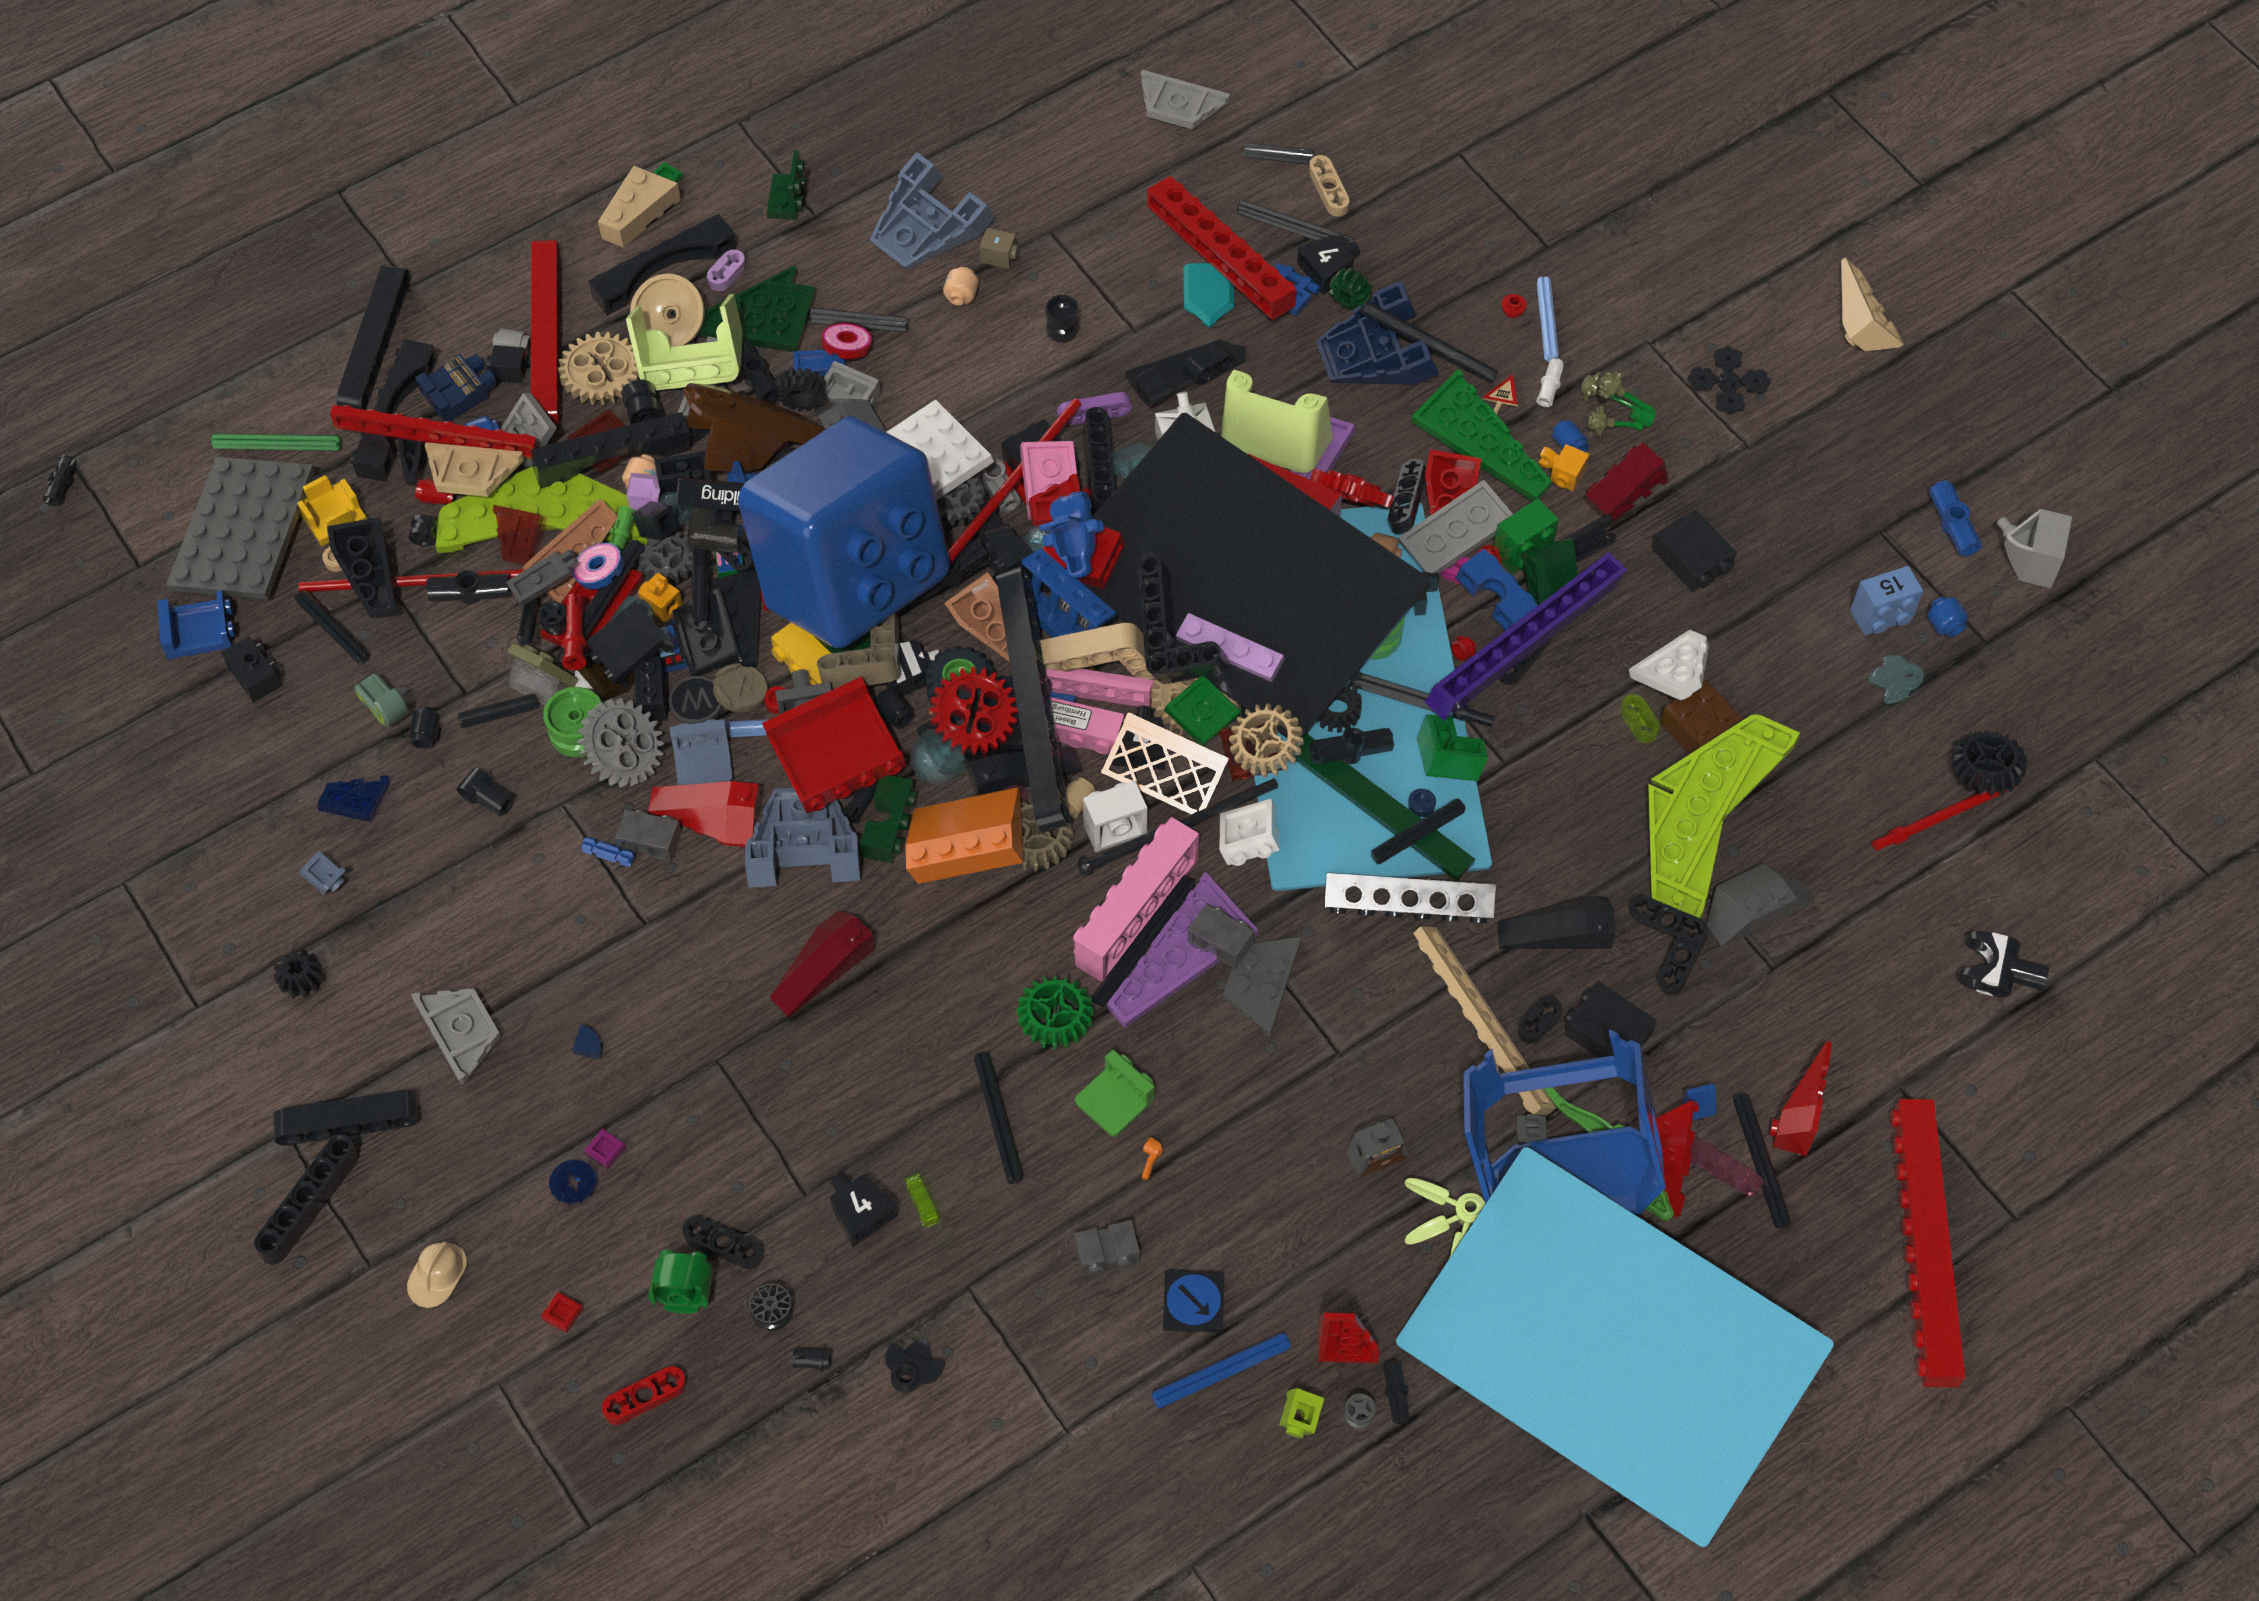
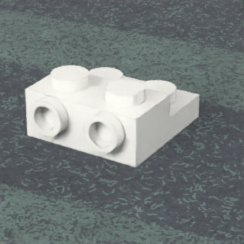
(1249, 832)

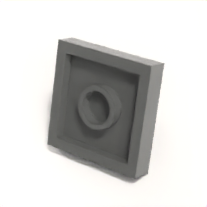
(801, 693)

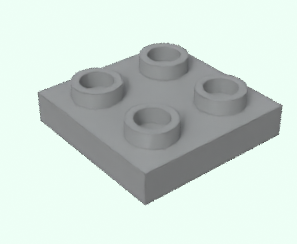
(529, 419)

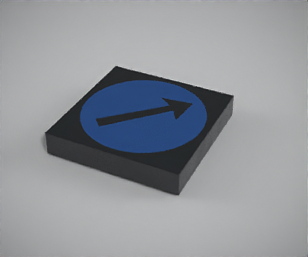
(1193, 1301)

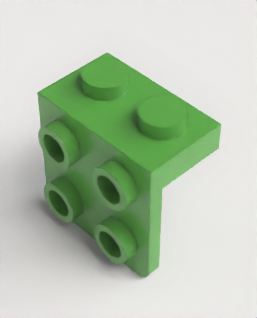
(1116, 1095)

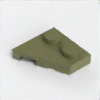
(542, 662)

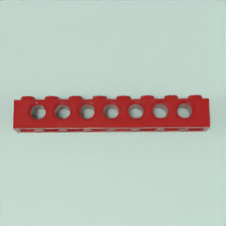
(1221, 247)

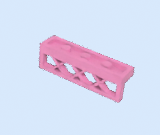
(1101, 686)

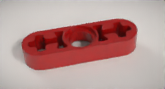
(639, 1408)

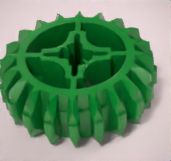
(1035, 1002)

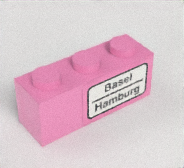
(1085, 725)

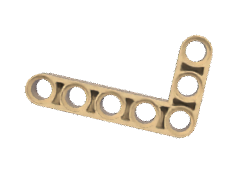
(1096, 647)

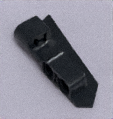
(1175, 373)

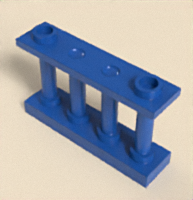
(1071, 590)

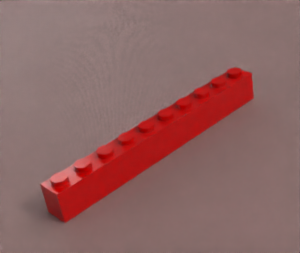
(1927, 1244)

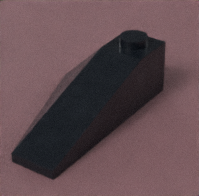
(1565, 925)

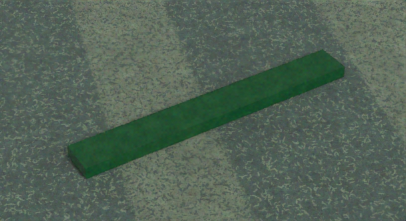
(1386, 811)

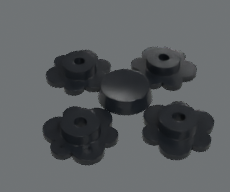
(1729, 381)

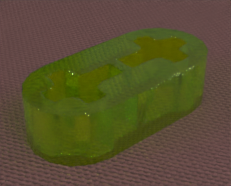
(1643, 717)
(921, 1200)

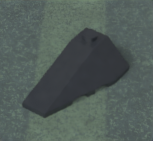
(364, 559)
(1008, 767)

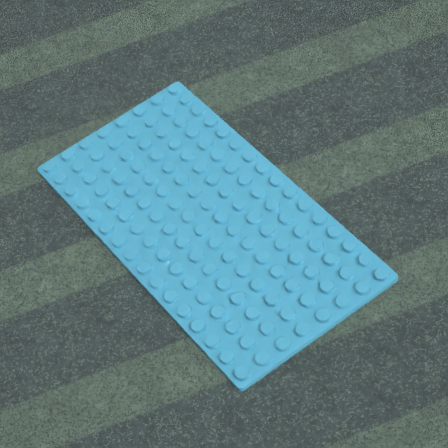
(1325, 830)

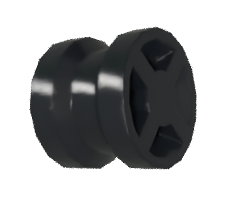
(423, 530)
(554, 611)

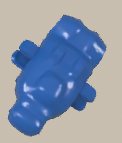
(1073, 532)

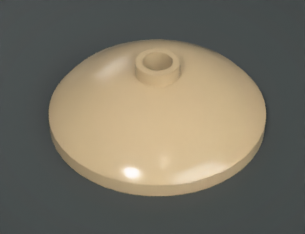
(667, 294)

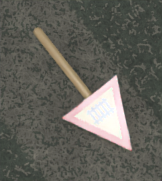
(1503, 394)

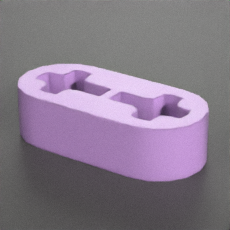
(723, 268)

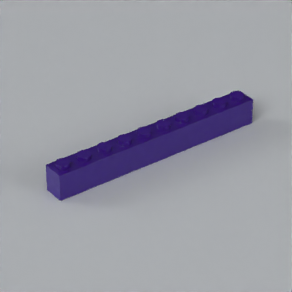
(1525, 636)

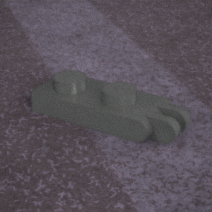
(542, 576)

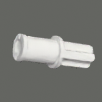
(1550, 383)

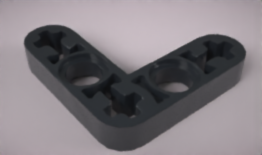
(1683, 939)

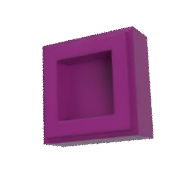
(605, 1149)

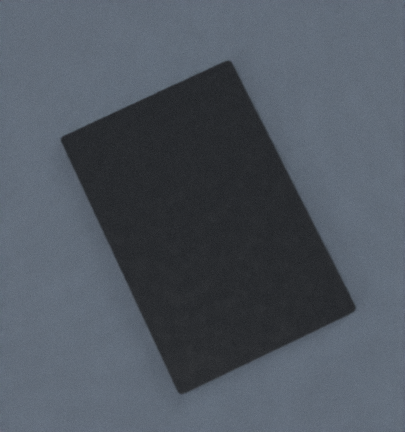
(1256, 563)

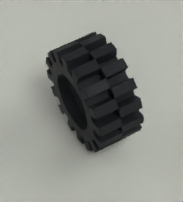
(802, 389)
(1347, 717)

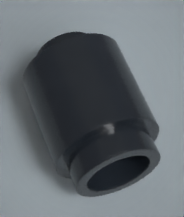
(894, 708)
(424, 727)

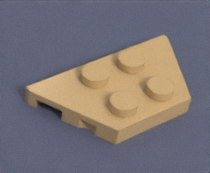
(470, 469)

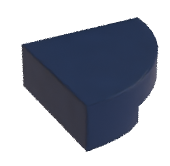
(587, 1043)

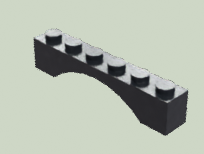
(703, 241)
(373, 455)
(564, 459)

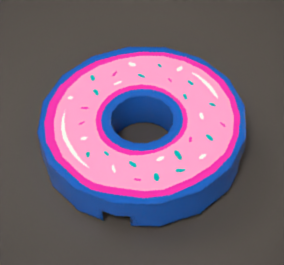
(601, 553)

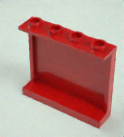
(833, 745)

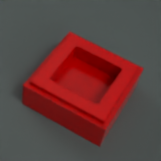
(562, 1312)

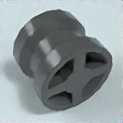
(1361, 1405)

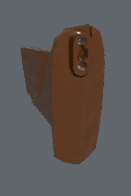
(743, 427)

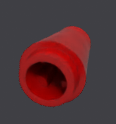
(427, 493)

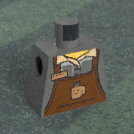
(1380, 1148)

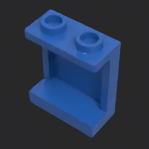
(195, 627)

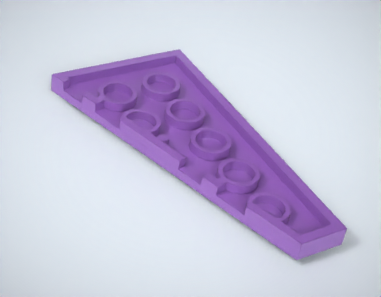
(1171, 959)

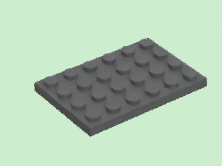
(240, 528)

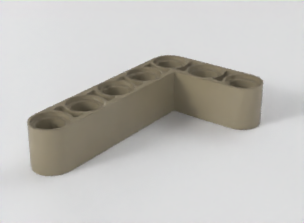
(873, 664)

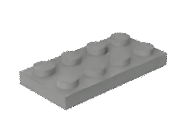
(1455, 529)

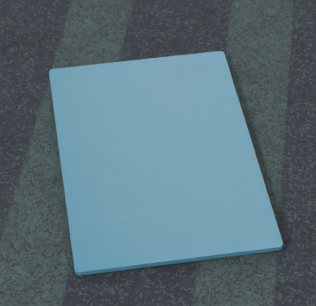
(1615, 1346)

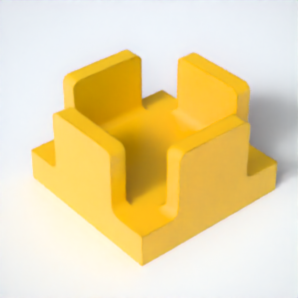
(328, 506)

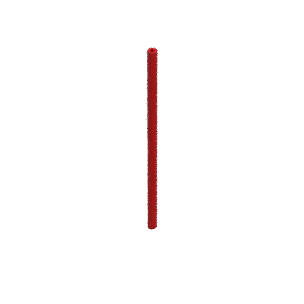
(1009, 484)
(398, 581)

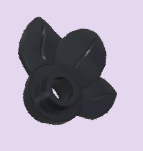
(913, 1362)

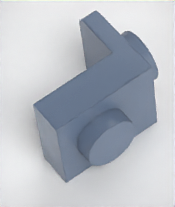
(322, 873)

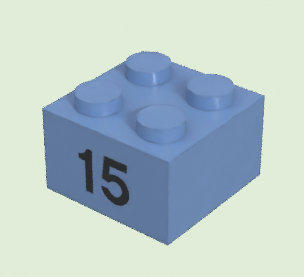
(1886, 600)

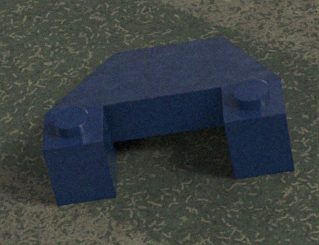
(1371, 352)

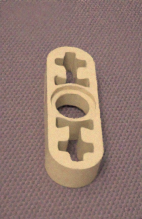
(1331, 176)

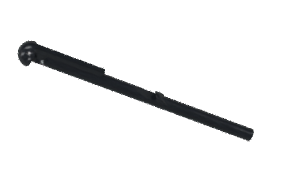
(1086, 865)

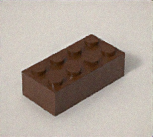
(1699, 718)

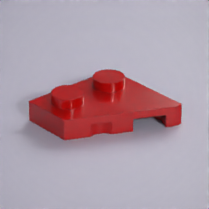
(1041, 502)

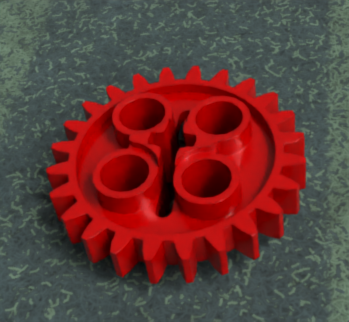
(1353, 488)
(950, 705)

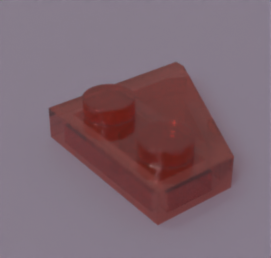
(517, 533)

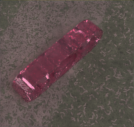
(1725, 1168)

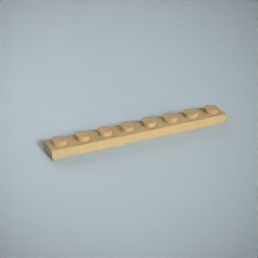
(1479, 1013)

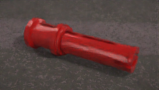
(574, 641)

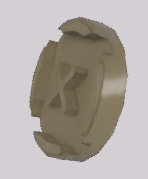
(739, 688)

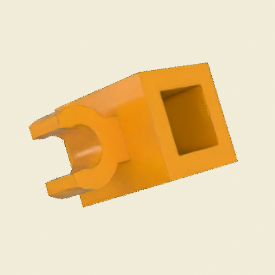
(1566, 467)
(660, 596)

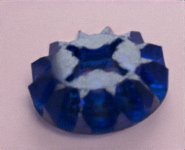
(580, 1171)

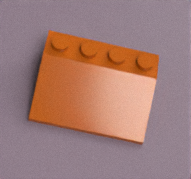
(965, 836)

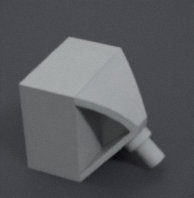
(2037, 546)

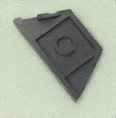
(1261, 981)

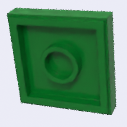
(1202, 711)

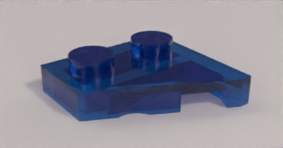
(354, 798)

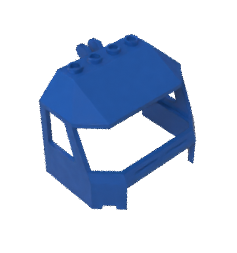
(1615, 1162)

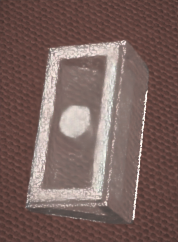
(531, 680)

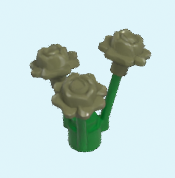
(1607, 387)

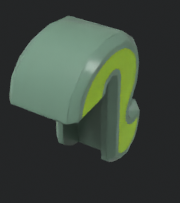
(385, 704)

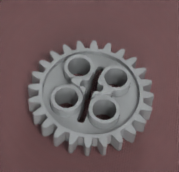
(620, 742)

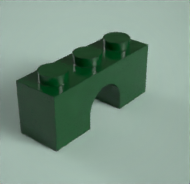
(883, 839)

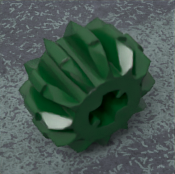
(1350, 288)

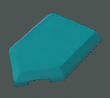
(1207, 293)

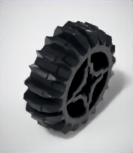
(1988, 769)

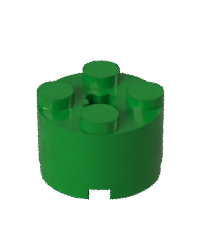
(681, 1281)

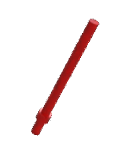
(1900, 834)

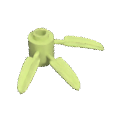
(1441, 1224)

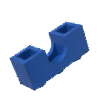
(1485, 573)

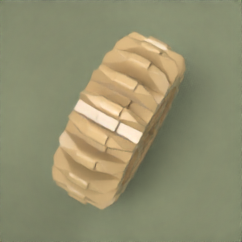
(1271, 720)

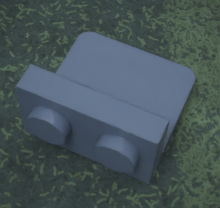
(701, 752)

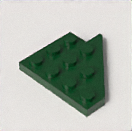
(770, 312)

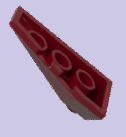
(826, 956)

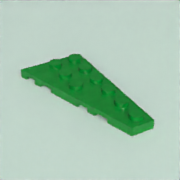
(1474, 430)

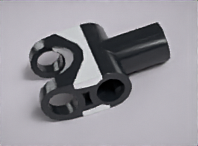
(2002, 966)

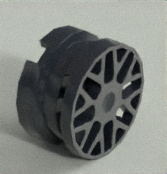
(771, 1308)

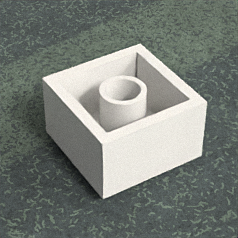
(1114, 815)

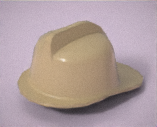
(436, 1274)

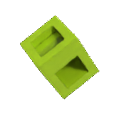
(1309, 1407)

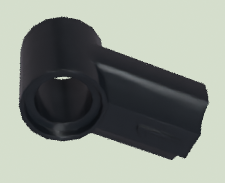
(480, 788)

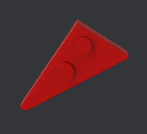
(1676, 1146)

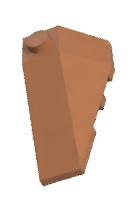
(980, 613)

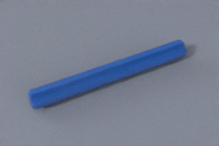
(1220, 1370)

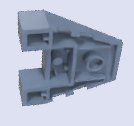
(918, 224)
(794, 838)

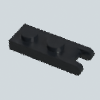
(1592, 537)

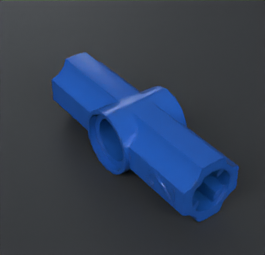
(1955, 518)

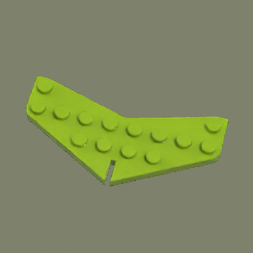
(560, 504)
(1705, 790)

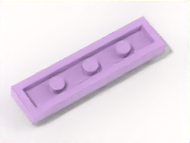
(1240, 650)

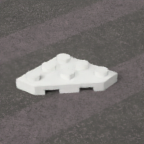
(1676, 667)

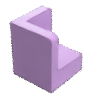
(641, 490)

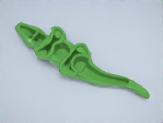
(1592, 1123)

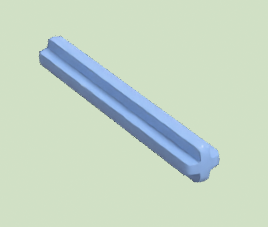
(1547, 318)

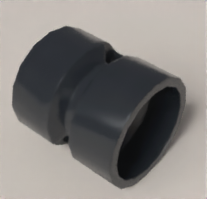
(1062, 318)
(640, 401)

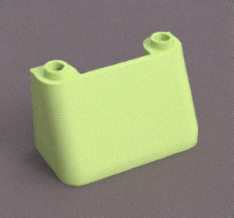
(1273, 429)

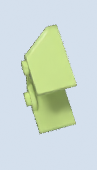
(694, 363)

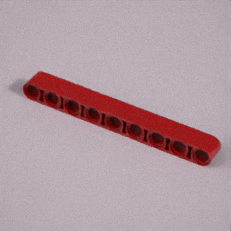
(545, 326)

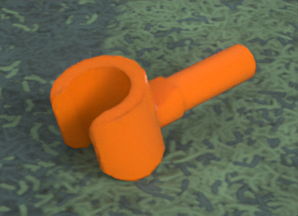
(1155, 1150)

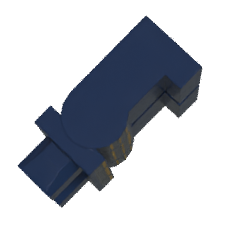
(456, 386)

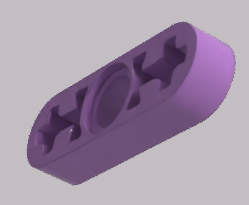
(1115, 404)

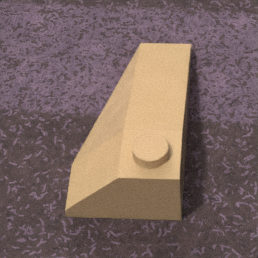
(1863, 313)

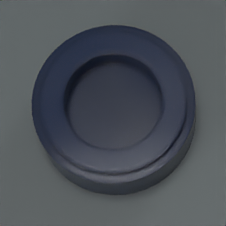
(1422, 802)

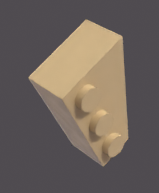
(635, 205)

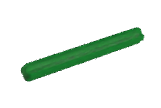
(276, 442)

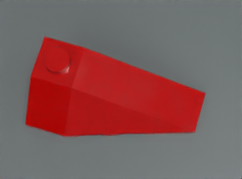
(1802, 1112)

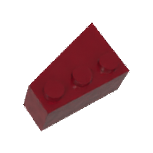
(1627, 482)

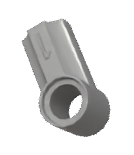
(992, 485)

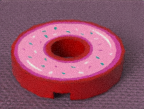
(846, 340)

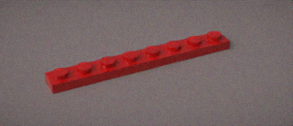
(429, 431)

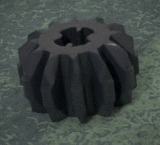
(302, 963)

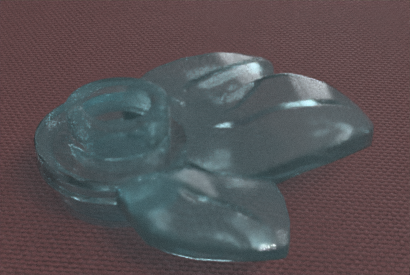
(1894, 680)

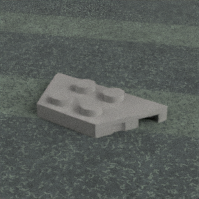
(1179, 101)
(459, 1027)

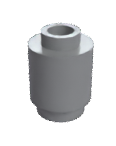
(513, 338)

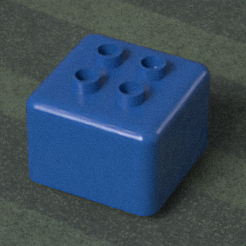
(844, 531)

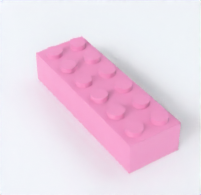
(1135, 898)

